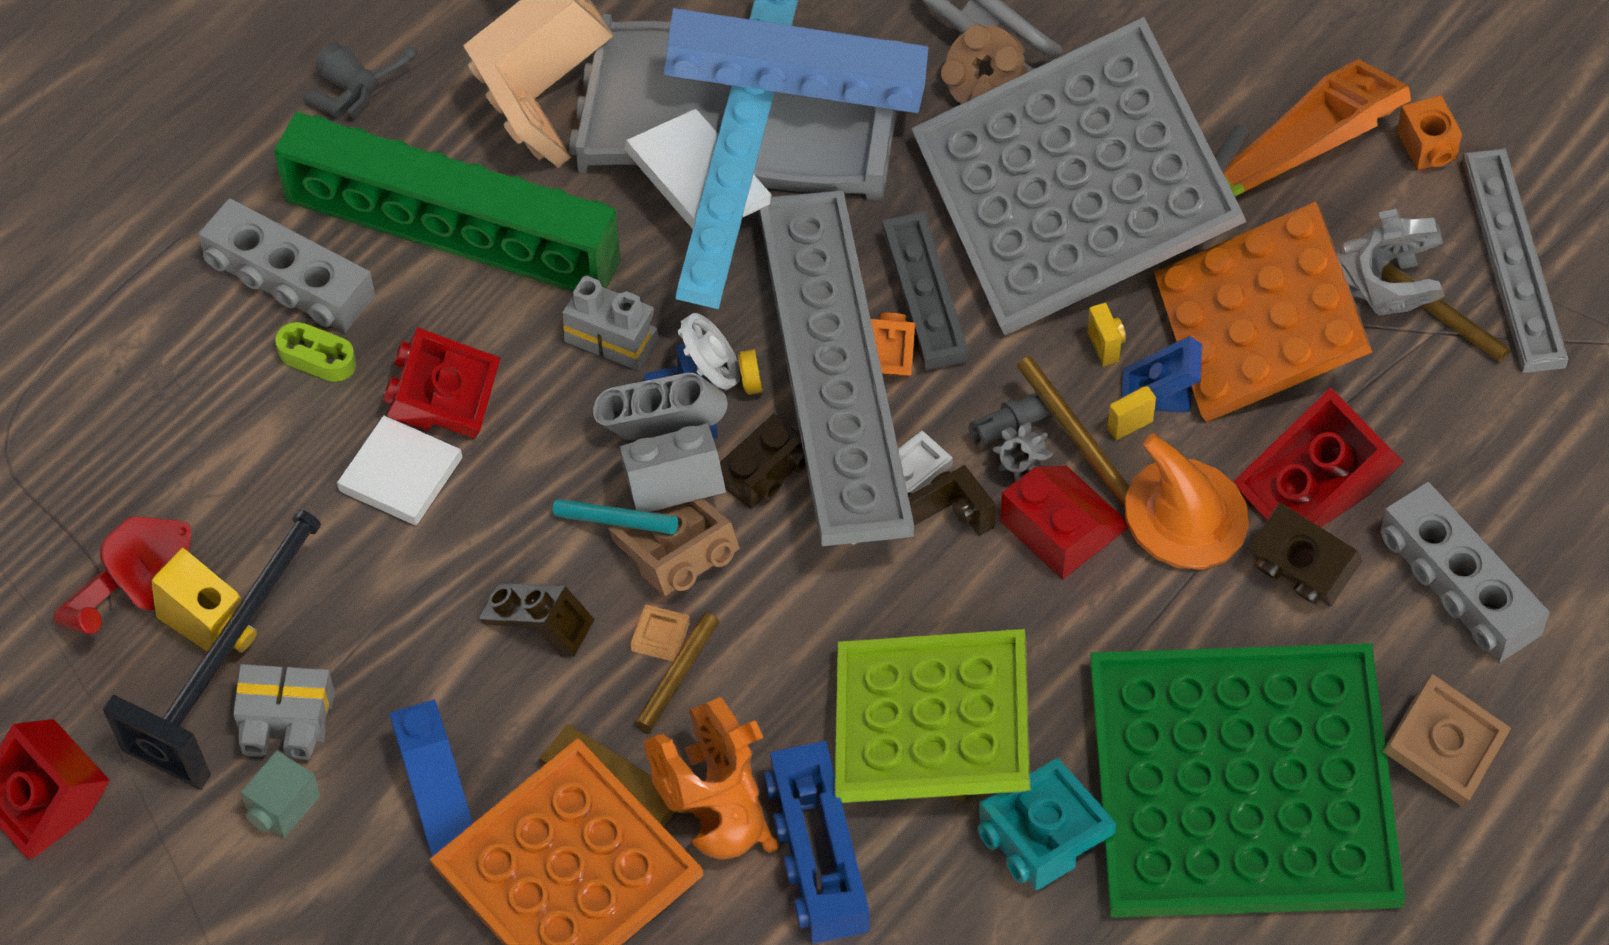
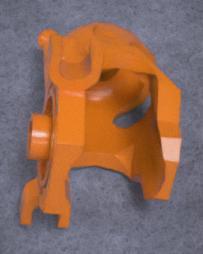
(728, 796)

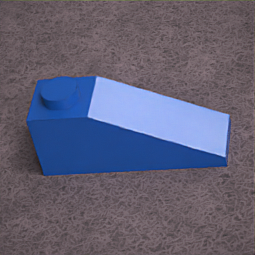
(431, 773)

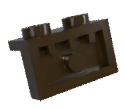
(763, 461)

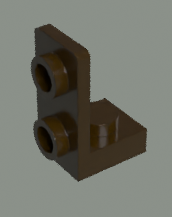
(962, 492)
(545, 607)

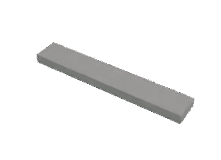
(1514, 261)

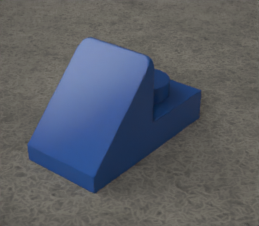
(1167, 374)

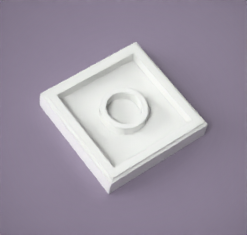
(399, 470)

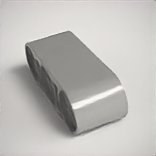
(659, 406)

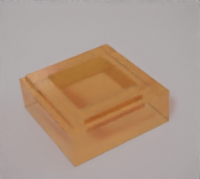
(660, 633)

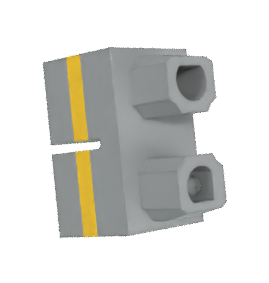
(609, 323)
(282, 708)

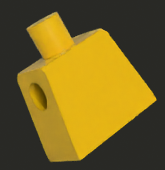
(196, 601)

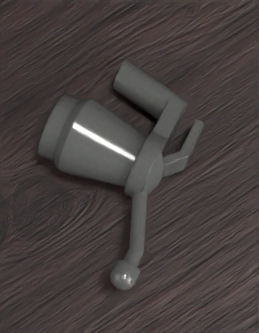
(344, 70)

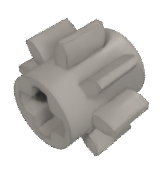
(1030, 443)

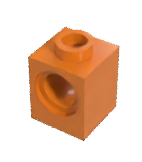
(1429, 133)

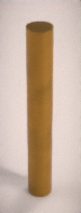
(676, 672)

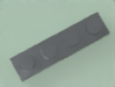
(925, 290)

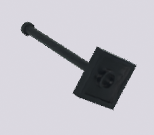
(162, 740)

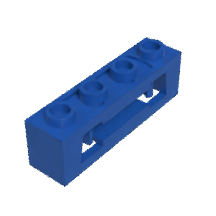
(831, 912)

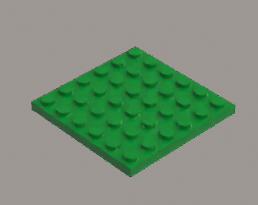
(1244, 781)

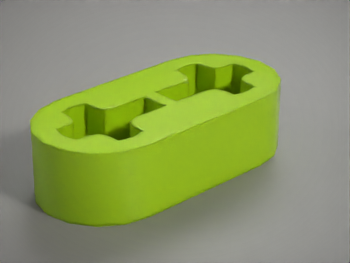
(317, 348)

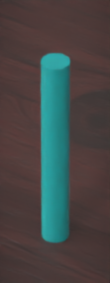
(615, 516)

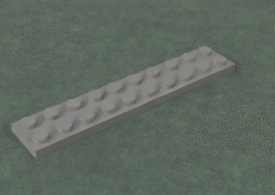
(834, 370)

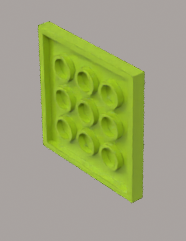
(932, 716)

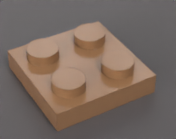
(1447, 740)

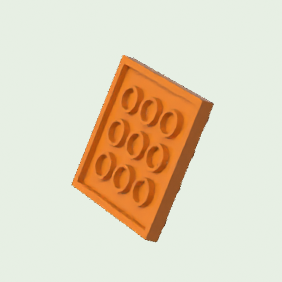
(1264, 310)
(567, 859)

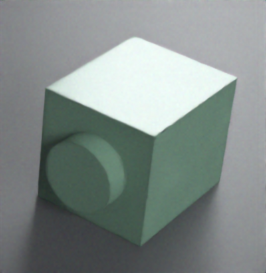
(279, 795)

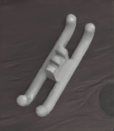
(995, 14)

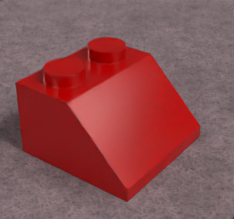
(1059, 517)
(44, 785)

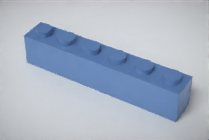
(796, 60)

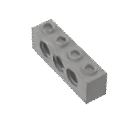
(260, 249)
(1459, 548)

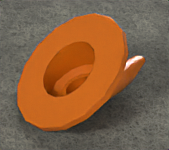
(1185, 510)

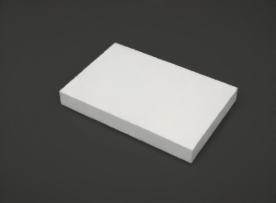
(678, 163)

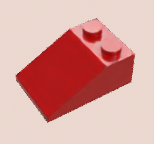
(1320, 463)

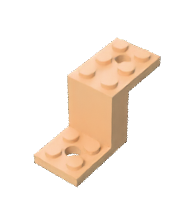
(526, 55)

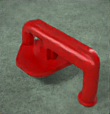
(131, 559)

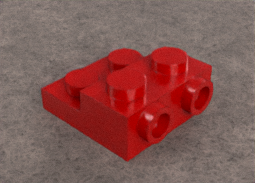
(440, 384)

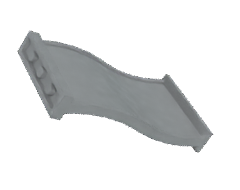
(806, 140)

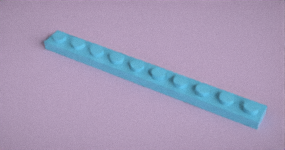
(729, 180)

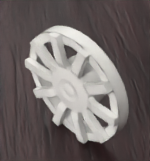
(710, 351)

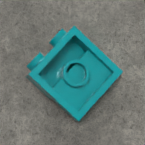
(1044, 826)

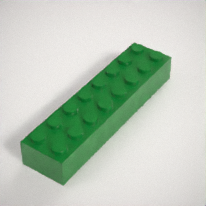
(447, 203)

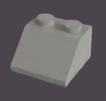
(672, 468)

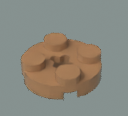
(972, 48)

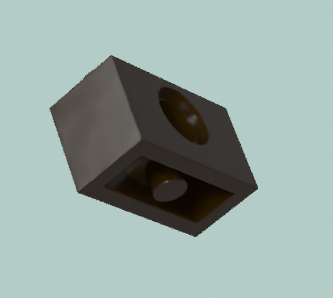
(1290, 532)

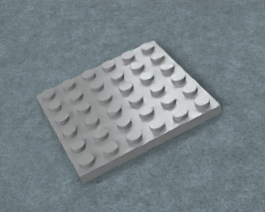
(1077, 176)

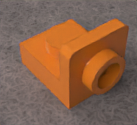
(894, 343)

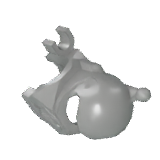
(1400, 239)

